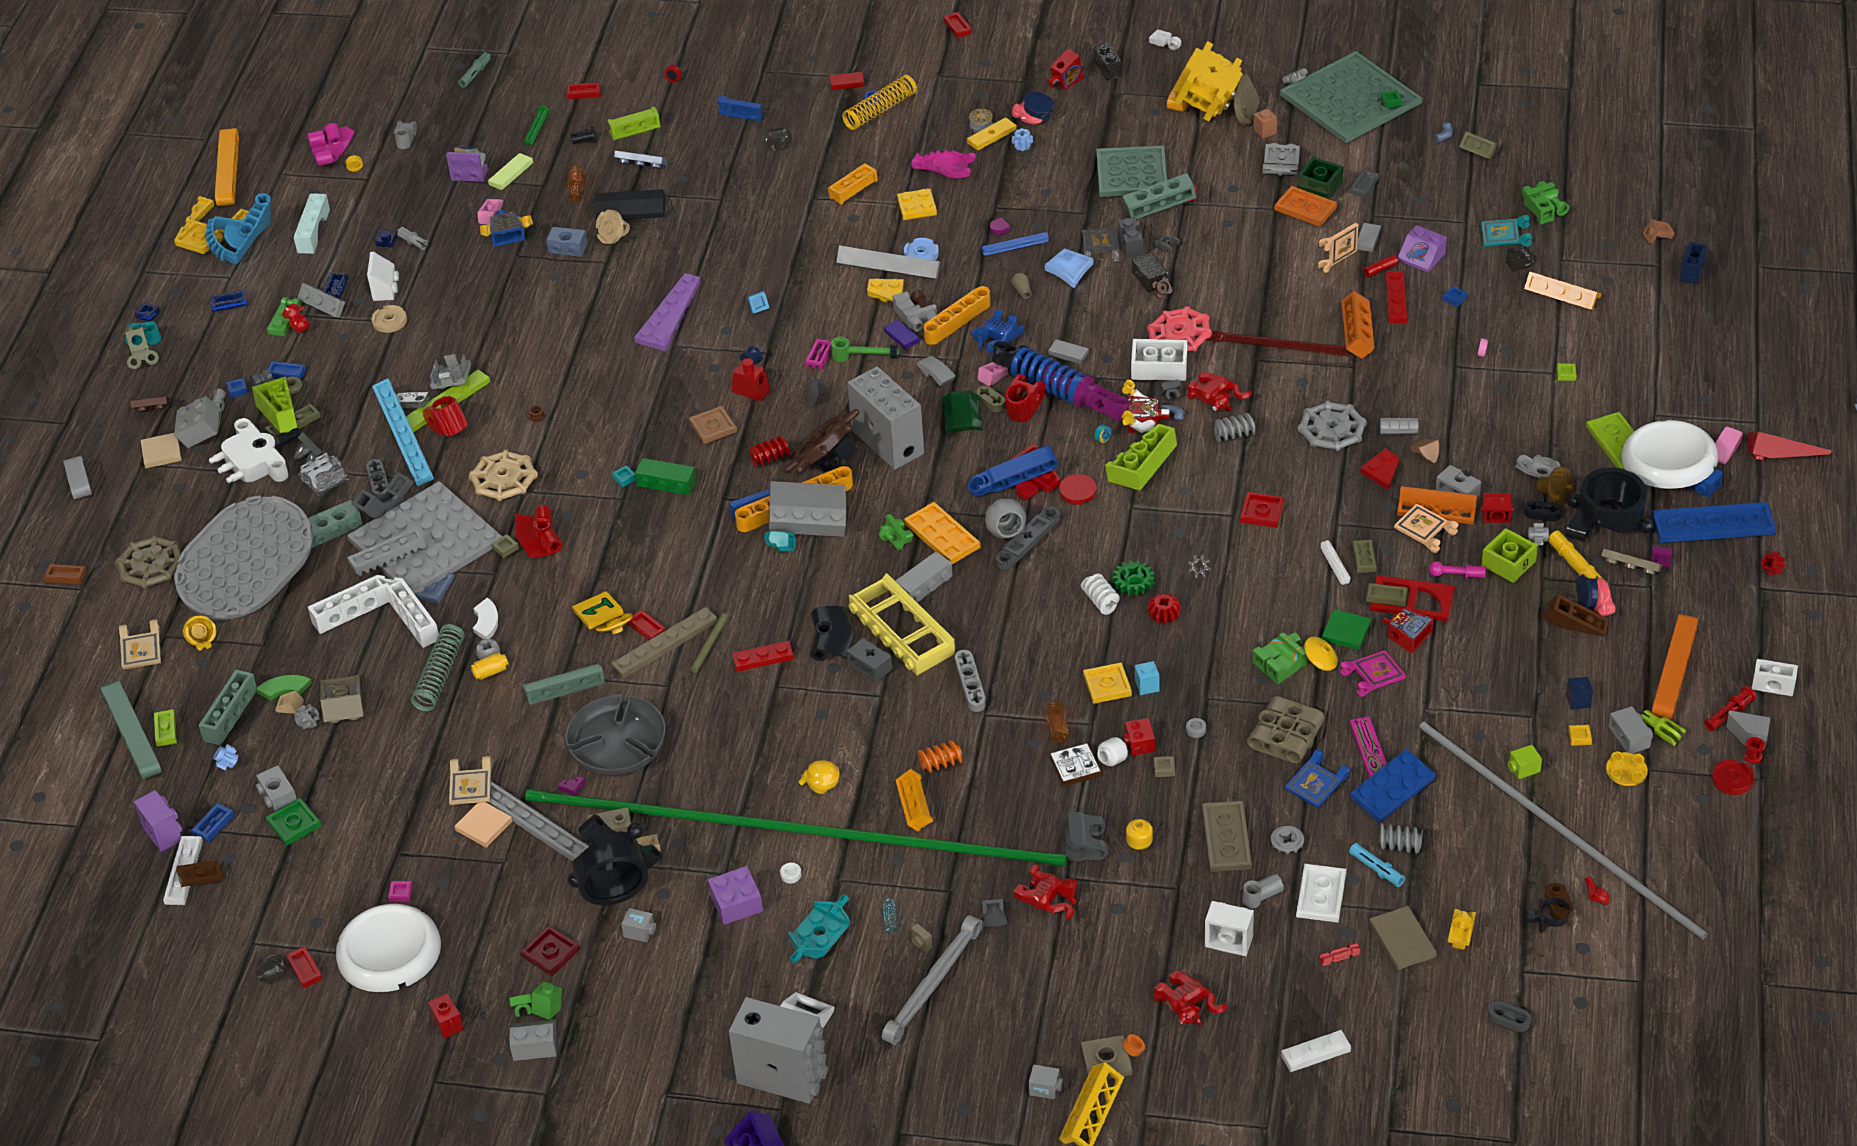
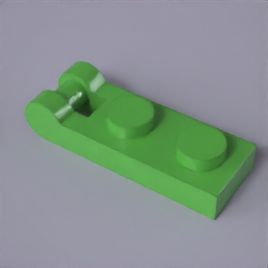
(280, 325)

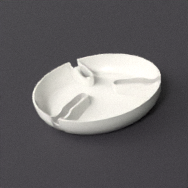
(1670, 454)
(387, 947)

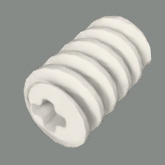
(1100, 593)

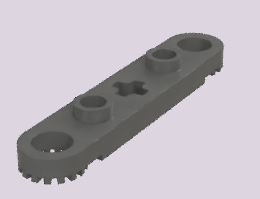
(1019, 546)

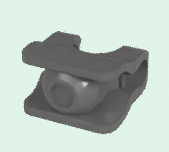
(1079, 839)

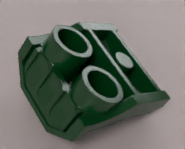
(961, 412)

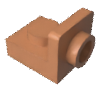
(1657, 228)

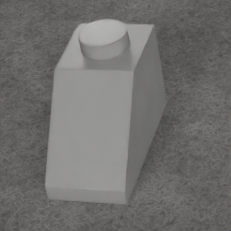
(1747, 726)

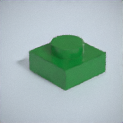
(1391, 99)

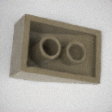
(341, 699)

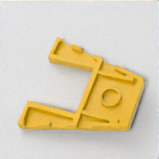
(193, 234)

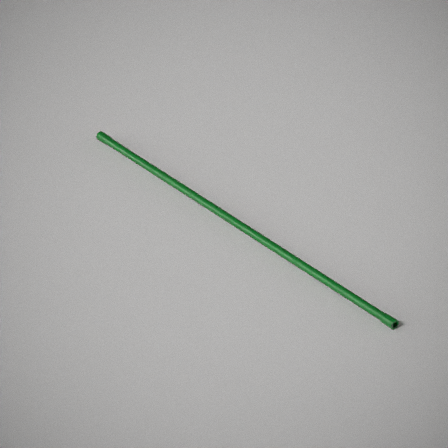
(1048, 858)

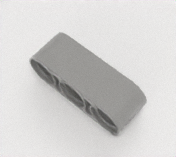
(77, 477)

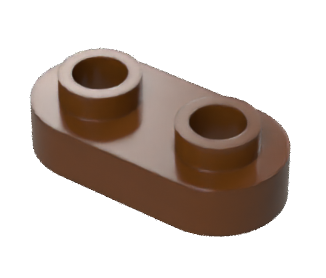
(1561, 892)

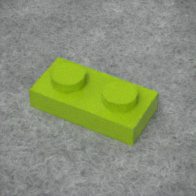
(165, 728)

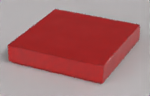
(1262, 509)

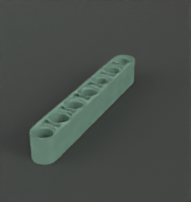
(130, 730)

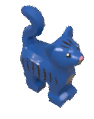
(997, 330)

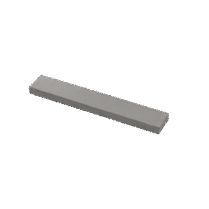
(888, 262)

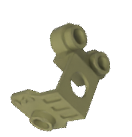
(140, 351)

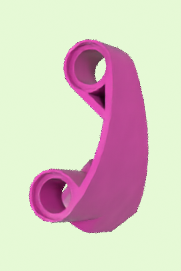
(329, 143)

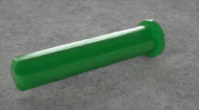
(542, 113)

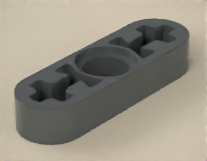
(376, 463)

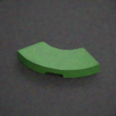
(283, 684)

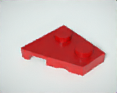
(1381, 468)

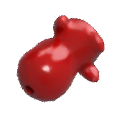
(297, 320)

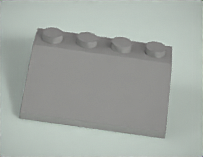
(807, 508)

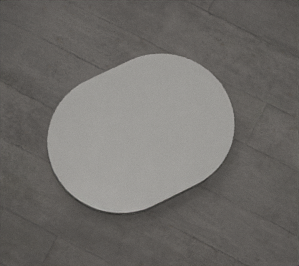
(243, 557)

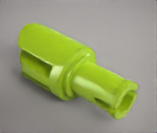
(1663, 726)

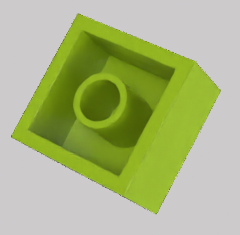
(1509, 555)

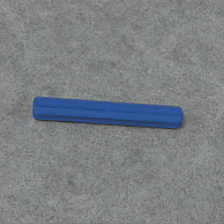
(1015, 244)

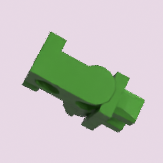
(1544, 201)

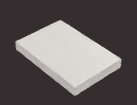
(1321, 893)

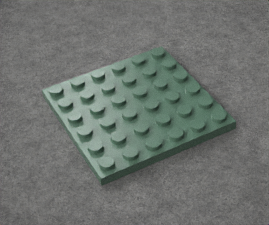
(1348, 96)

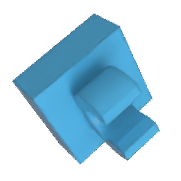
(757, 302)

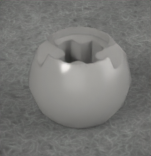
(486, 648)

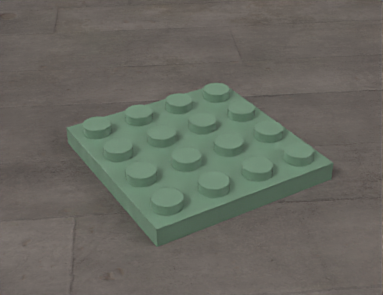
(1129, 169)

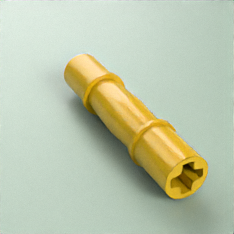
(1571, 555)

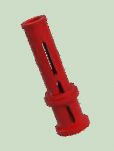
(1736, 703)

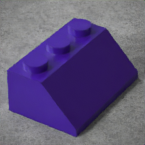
(754, 1130)

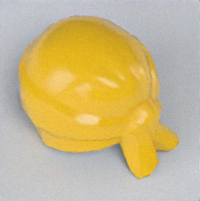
(199, 632)
(821, 776)

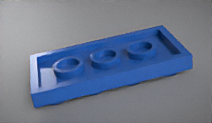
(1392, 785)

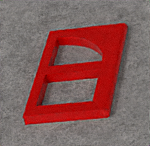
(1441, 592)

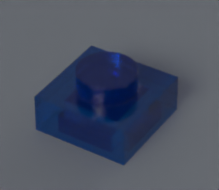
(386, 238)
(147, 312)

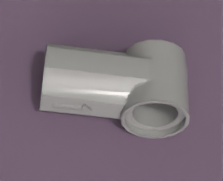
(1257, 891)

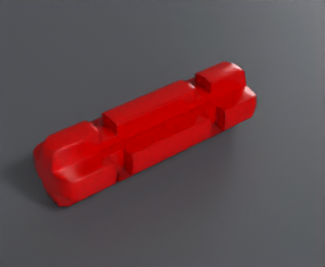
(1339, 954)

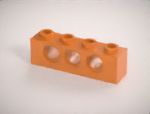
(1357, 324)

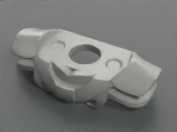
(1531, 466)

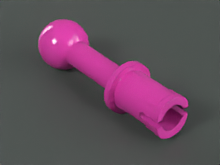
(1437, 569)

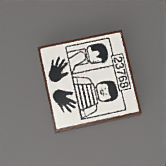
(1075, 764)

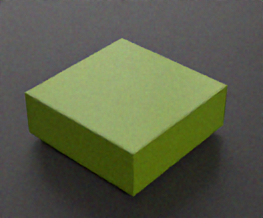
(1566, 372)

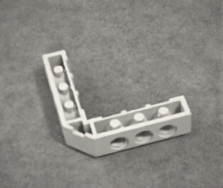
(371, 595)

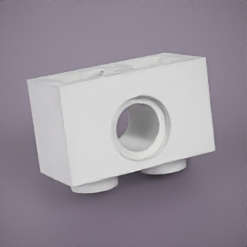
(1774, 677)

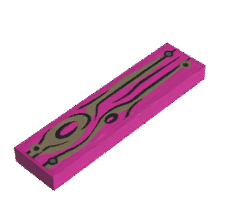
(1368, 744)

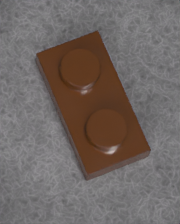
(158, 403)
(199, 873)

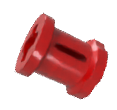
(1753, 754)

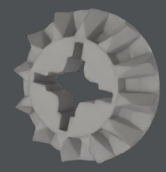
(1295, 76)
(1284, 833)

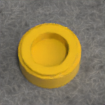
(354, 163)

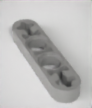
(967, 681)

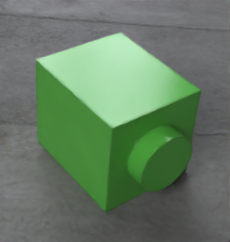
(546, 1000)

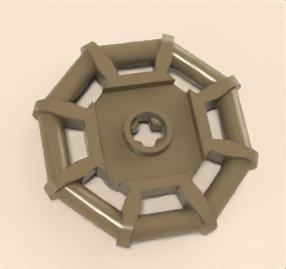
(151, 573)

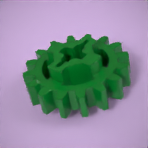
(1133, 578)

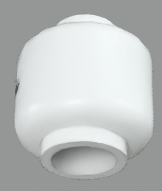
(1112, 751)

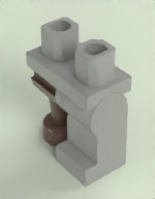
(914, 316)

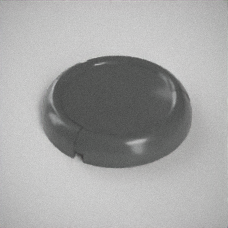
(615, 735)

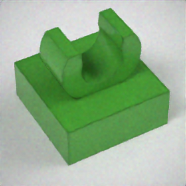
(521, 1002)

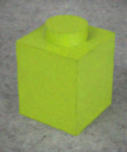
(1524, 762)

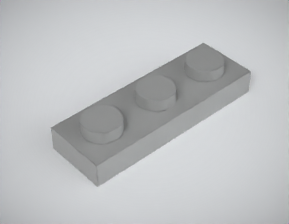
(321, 300)

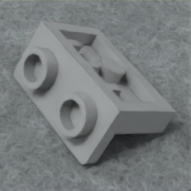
(1283, 154)

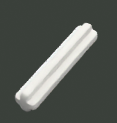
(1335, 562)

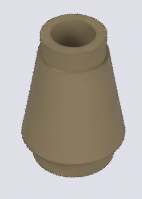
(1021, 284)

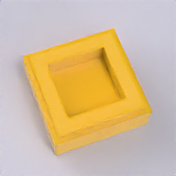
(1580, 735)

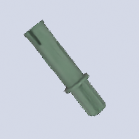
(478, 65)

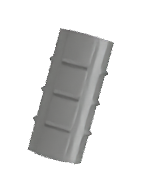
(1398, 426)

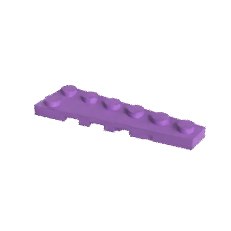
(665, 320)

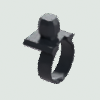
(1533, 915)

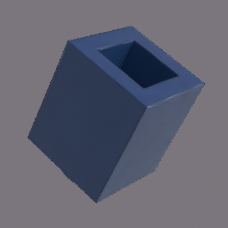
(1579, 693)

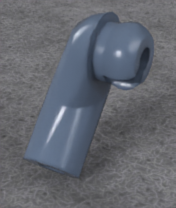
(1445, 134)
(1176, 411)

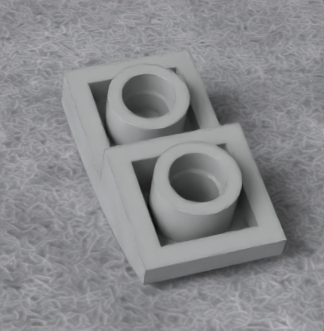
(933, 367)

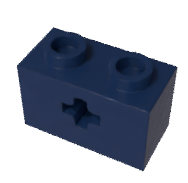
(1693, 262)

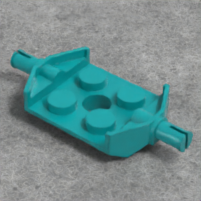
(824, 917)

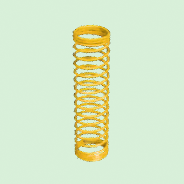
(856, 118)

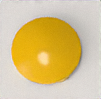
(1626, 768)

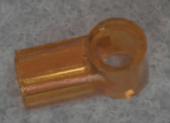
(1057, 722)

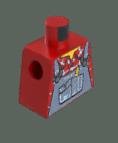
(1408, 628)

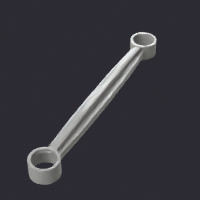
(894, 1029)

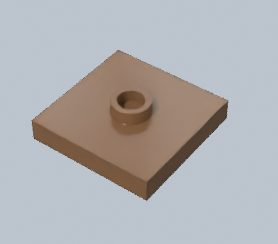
(712, 424)

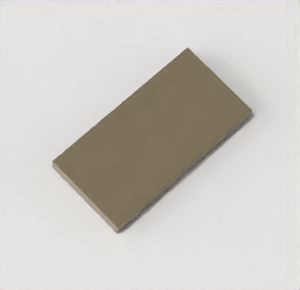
(1226, 836)

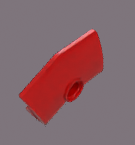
(536, 533)

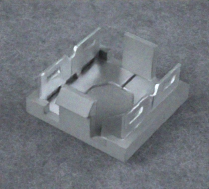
(453, 374)

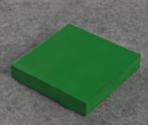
(1346, 629)
(293, 821)

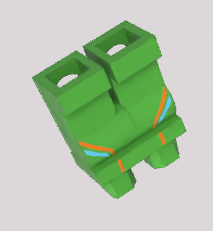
(1281, 656)

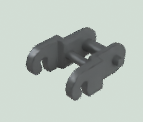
(1167, 239)

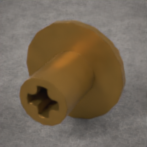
(1557, 485)

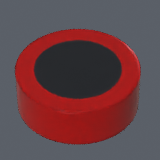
(672, 73)

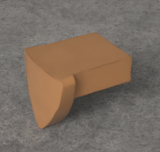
(1427, 448)

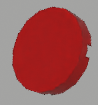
(1077, 489)
(1733, 777)

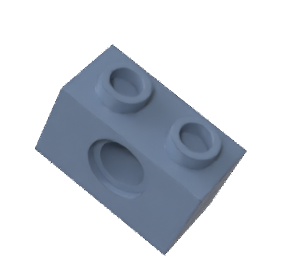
(567, 241)

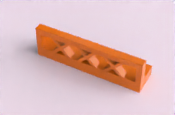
(1439, 501)

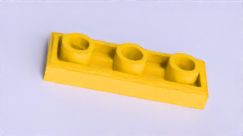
(991, 134)

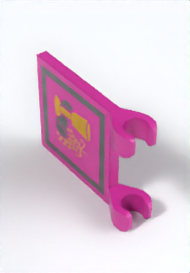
(1375, 670)

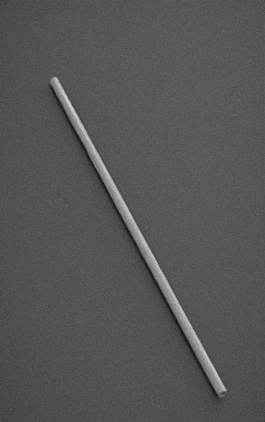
(1565, 831)

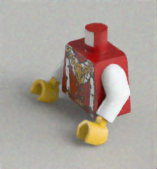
(1142, 410)

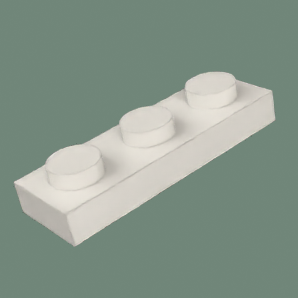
(1316, 1051)

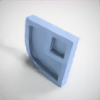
(1069, 266)

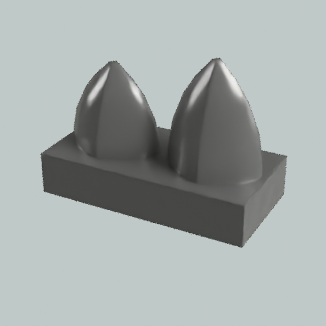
(307, 447)

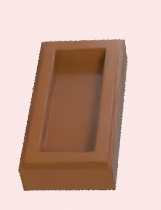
(65, 574)

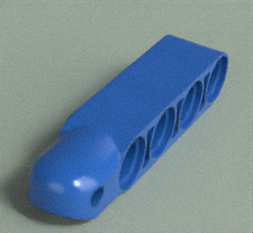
(1013, 472)

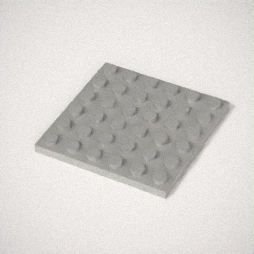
(450, 531)

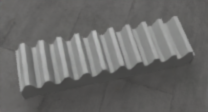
(386, 551)

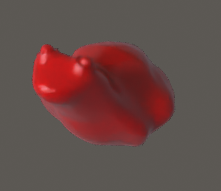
(1596, 893)

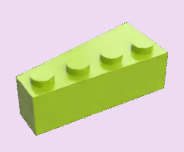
(275, 403)
(1143, 458)

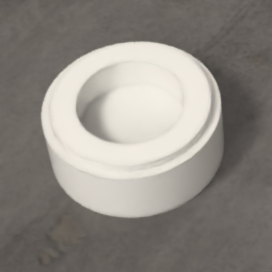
(790, 872)

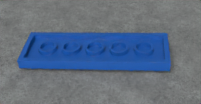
(1713, 522)

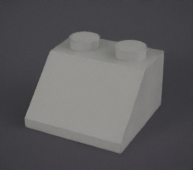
(533, 1039)

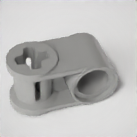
(405, 134)

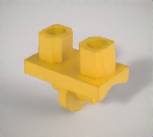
(1461, 928)

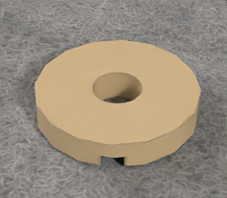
(383, 324)

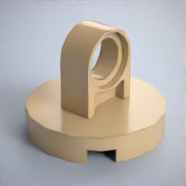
(611, 227)

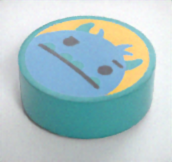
(1102, 433)

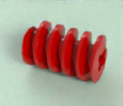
(769, 449)

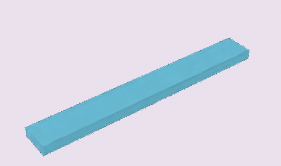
(403, 432)

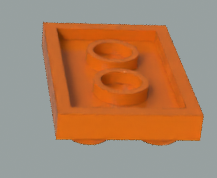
(1305, 206)

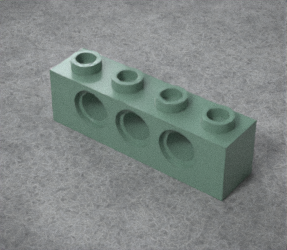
(1159, 196)
(334, 522)
(228, 707)

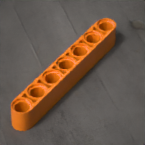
(1675, 666)

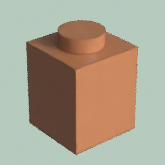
(1265, 123)

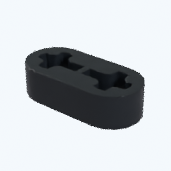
(1542, 510)

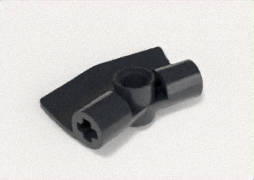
(832, 630)

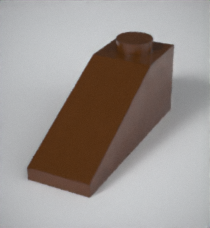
(1573, 616)

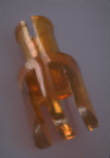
(575, 183)

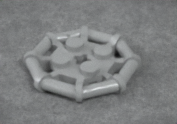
(1327, 436)

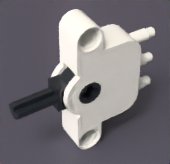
(254, 453)

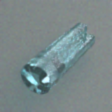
(890, 917)

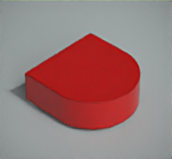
(1026, 490)

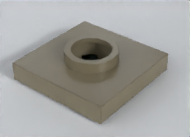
(1119, 1062)

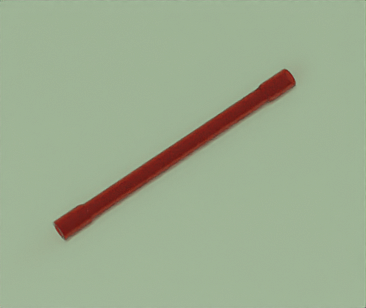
(1219, 336)

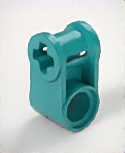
(151, 333)

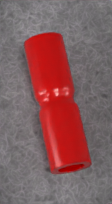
(1379, 266)

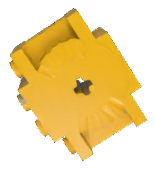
(1209, 81)

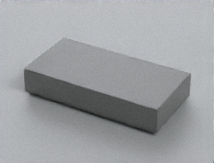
(1368, 237)
(1068, 351)

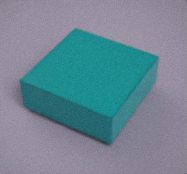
(624, 476)

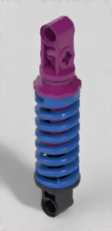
(1059, 379)

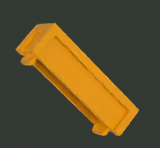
(852, 183)
(913, 800)

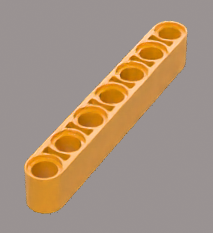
(226, 167)
(757, 513)

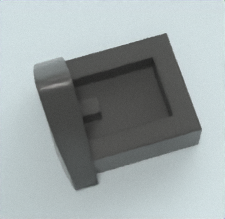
(813, 389)
(993, 913)

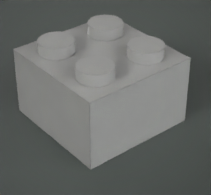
(196, 421)

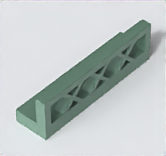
(564, 684)

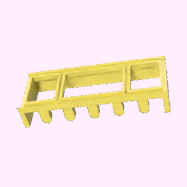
(889, 638)

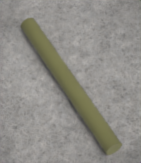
(709, 642)

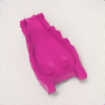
(947, 163)

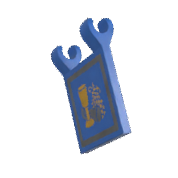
(1316, 783)

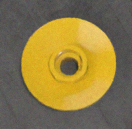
(615, 625)
(1320, 653)

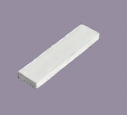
(186, 854)

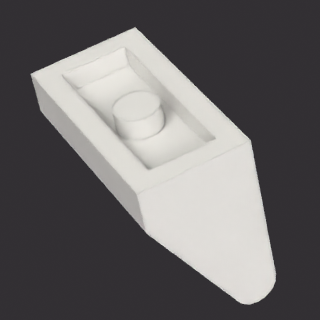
(826, 1010)

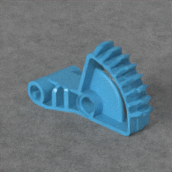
(239, 233)

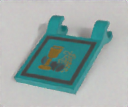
(1506, 232)

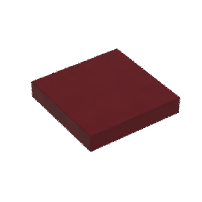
(550, 950)

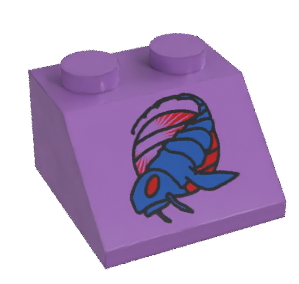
(1422, 248)

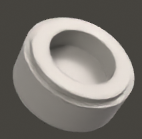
(1196, 727)

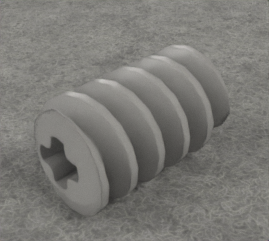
(1233, 426)
(1400, 838)

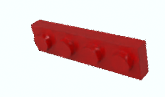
(1396, 297)

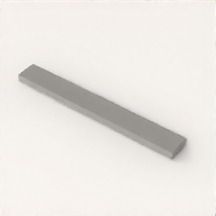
(536, 823)

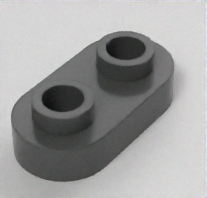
(1510, 1016)

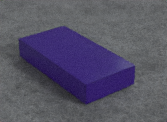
(901, 334)

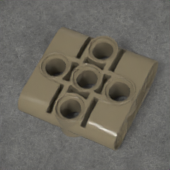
(1286, 729)

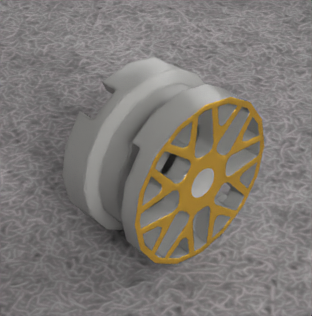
(980, 119)

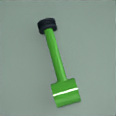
(841, 350)

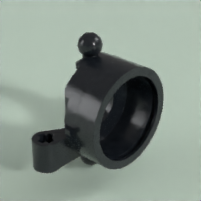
(1609, 487)
(629, 866)

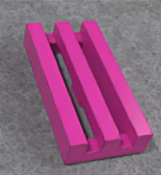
(809, 361)

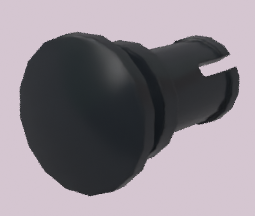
(586, 135)

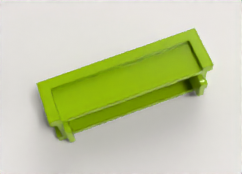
(634, 123)

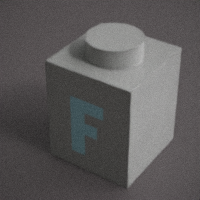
(638, 925)
(1045, 1082)

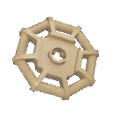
(494, 478)

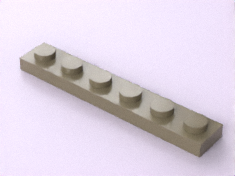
(664, 642)

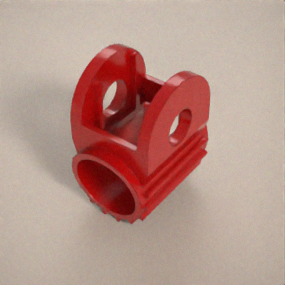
(1021, 408)
(447, 419)

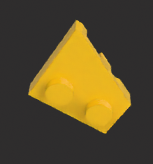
(885, 288)

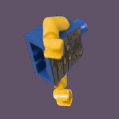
(506, 227)

